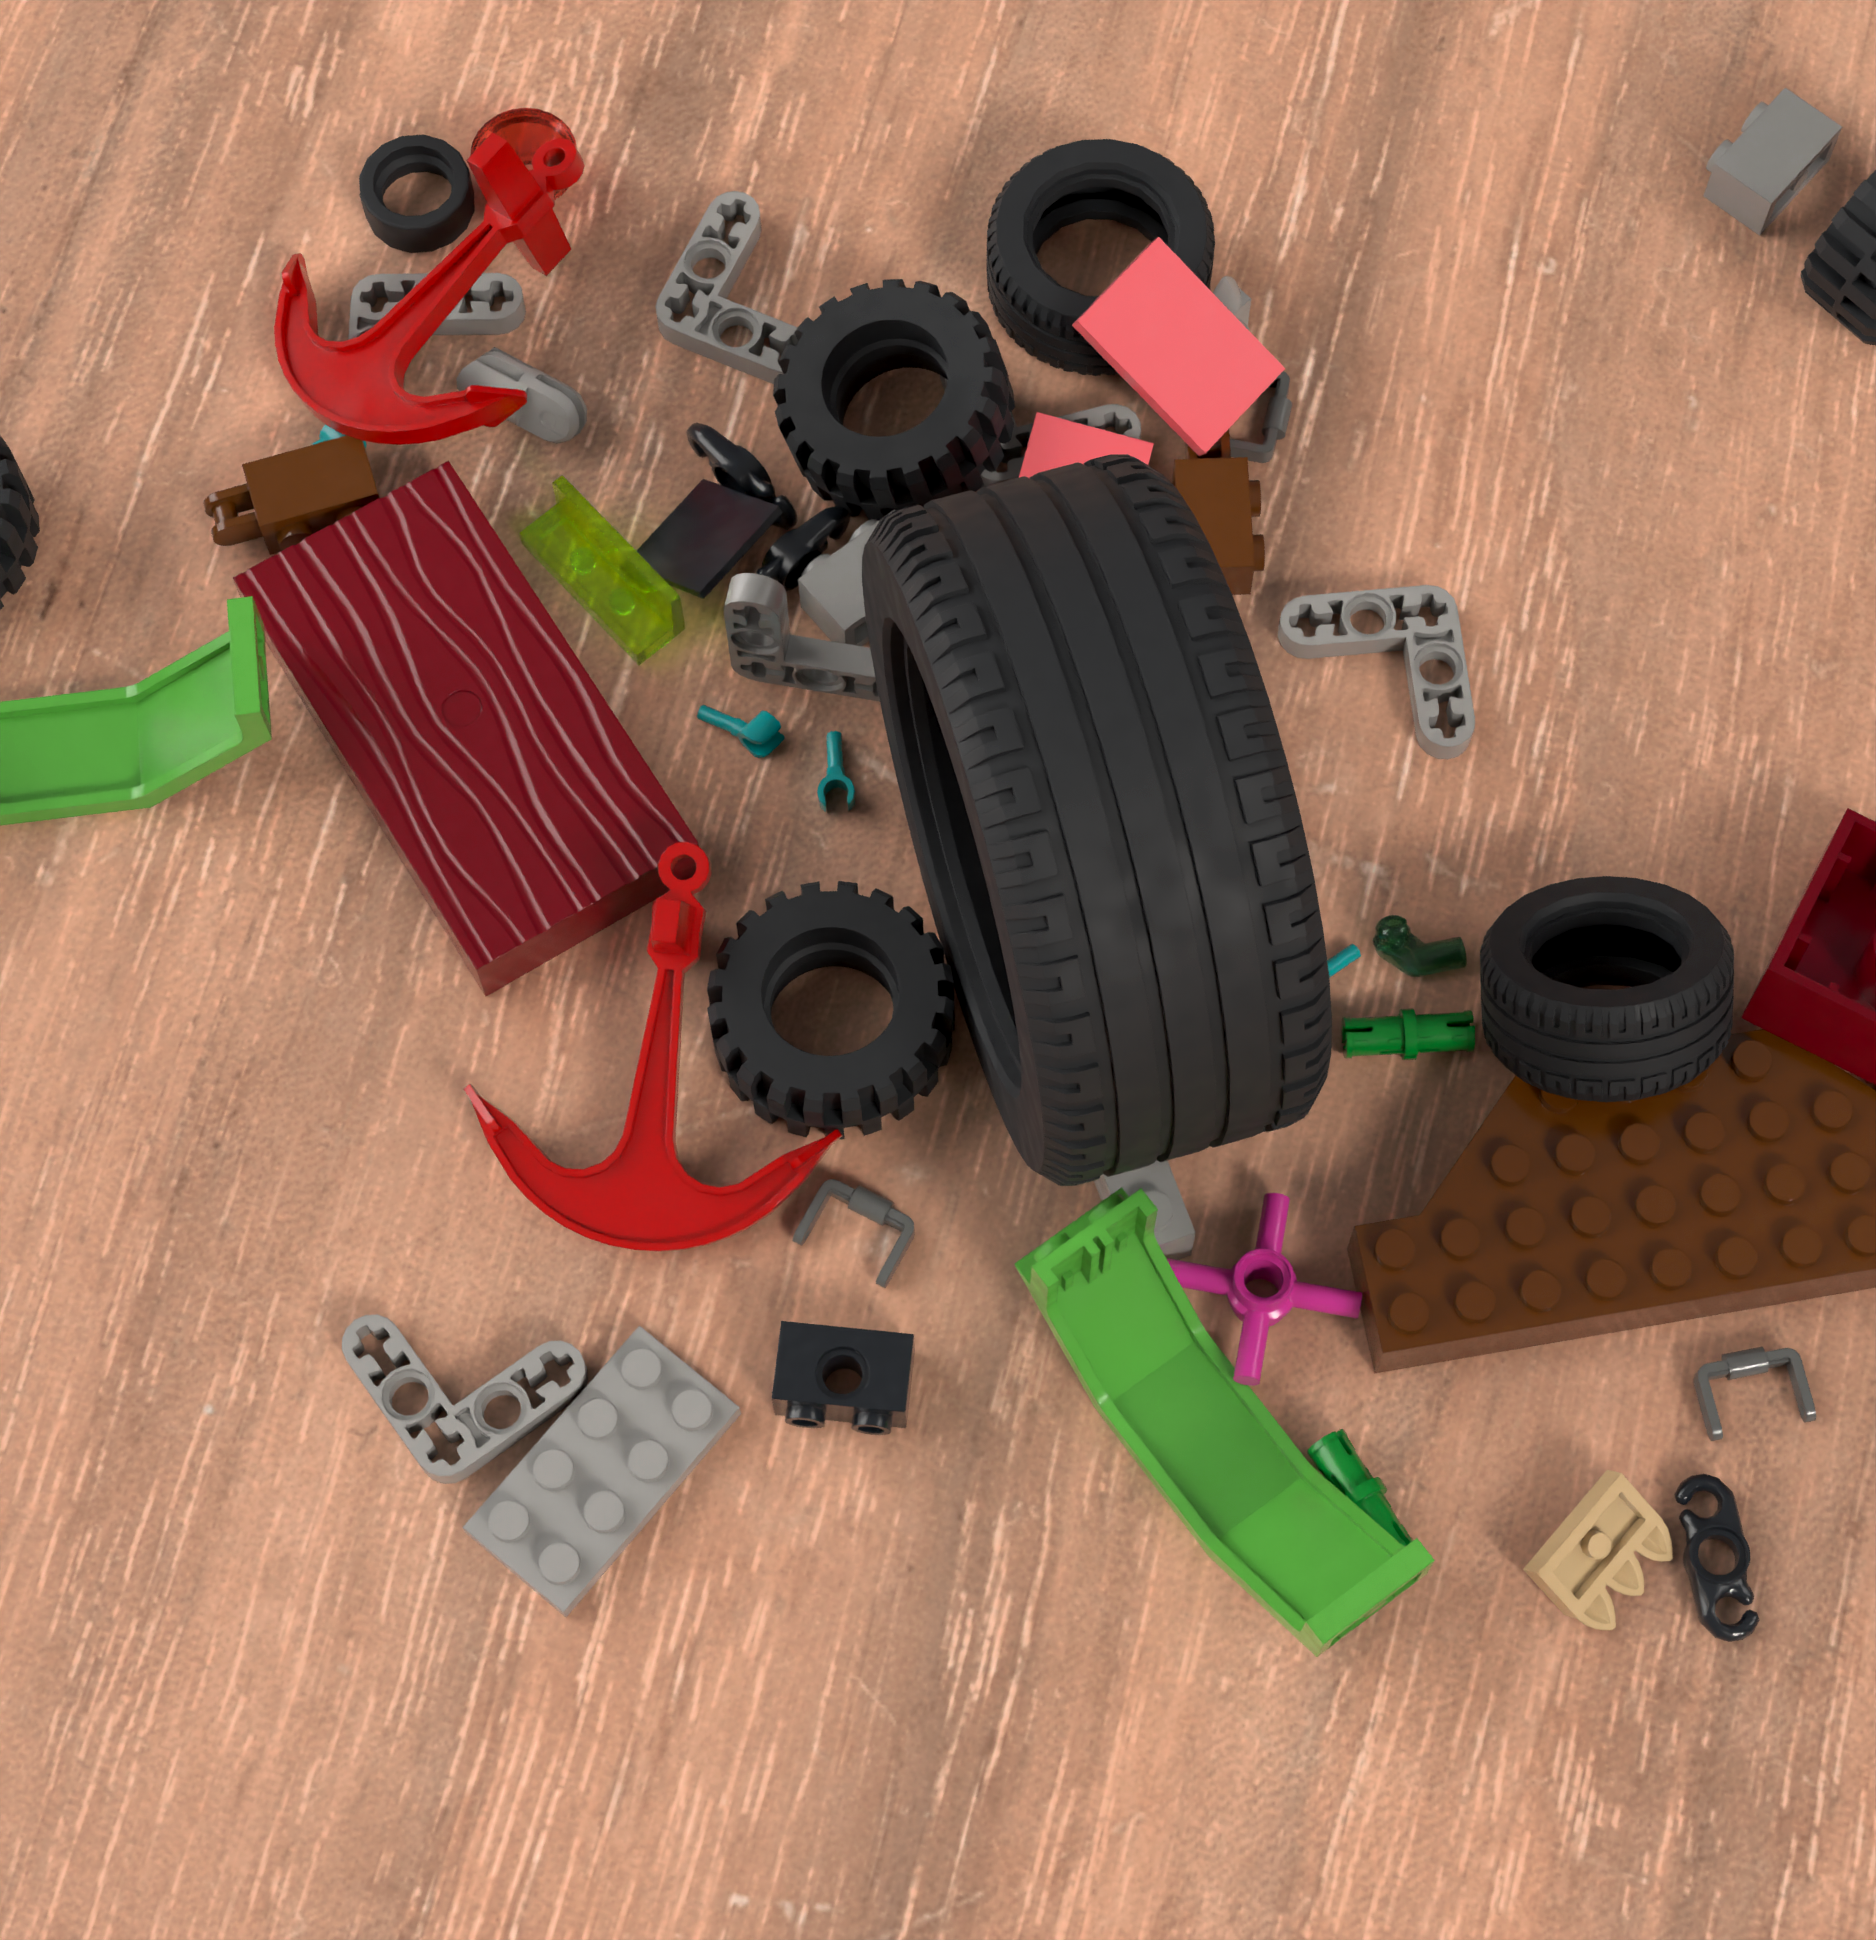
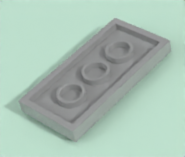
(602, 1471)

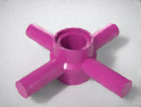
(1259, 1312)

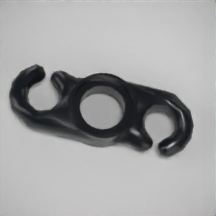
(739, 470)
(800, 546)
(1708, 1587)

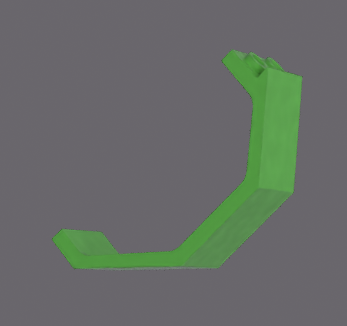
(141, 739)
(1204, 1436)

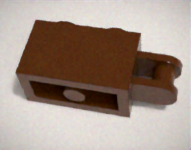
(294, 494)
(1224, 505)

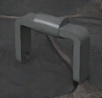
(1273, 428)
(868, 1205)
(1750, 1363)

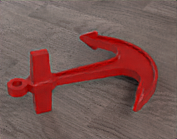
(361, 380)
(642, 1190)

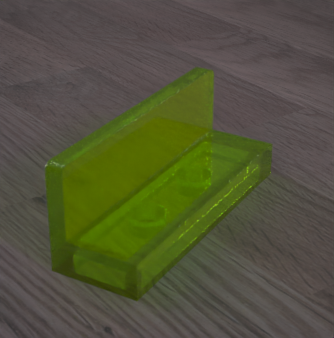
(604, 574)

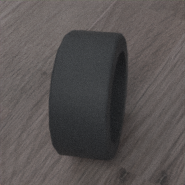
(415, 155)

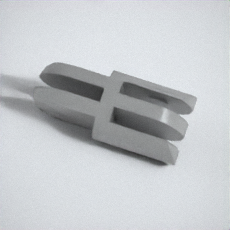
(552, 407)

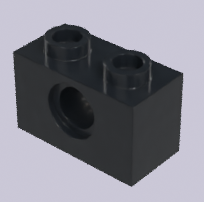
(814, 1351)

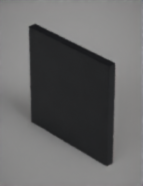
(707, 536)

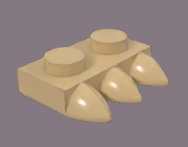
(1597, 1551)

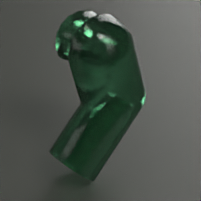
(1411, 955)

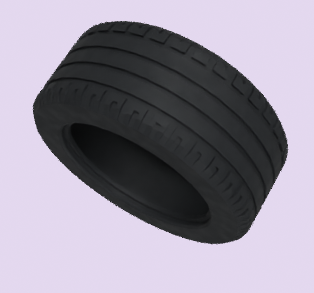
(1100, 816)

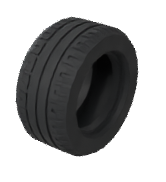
(1068, 186)
(1607, 1040)

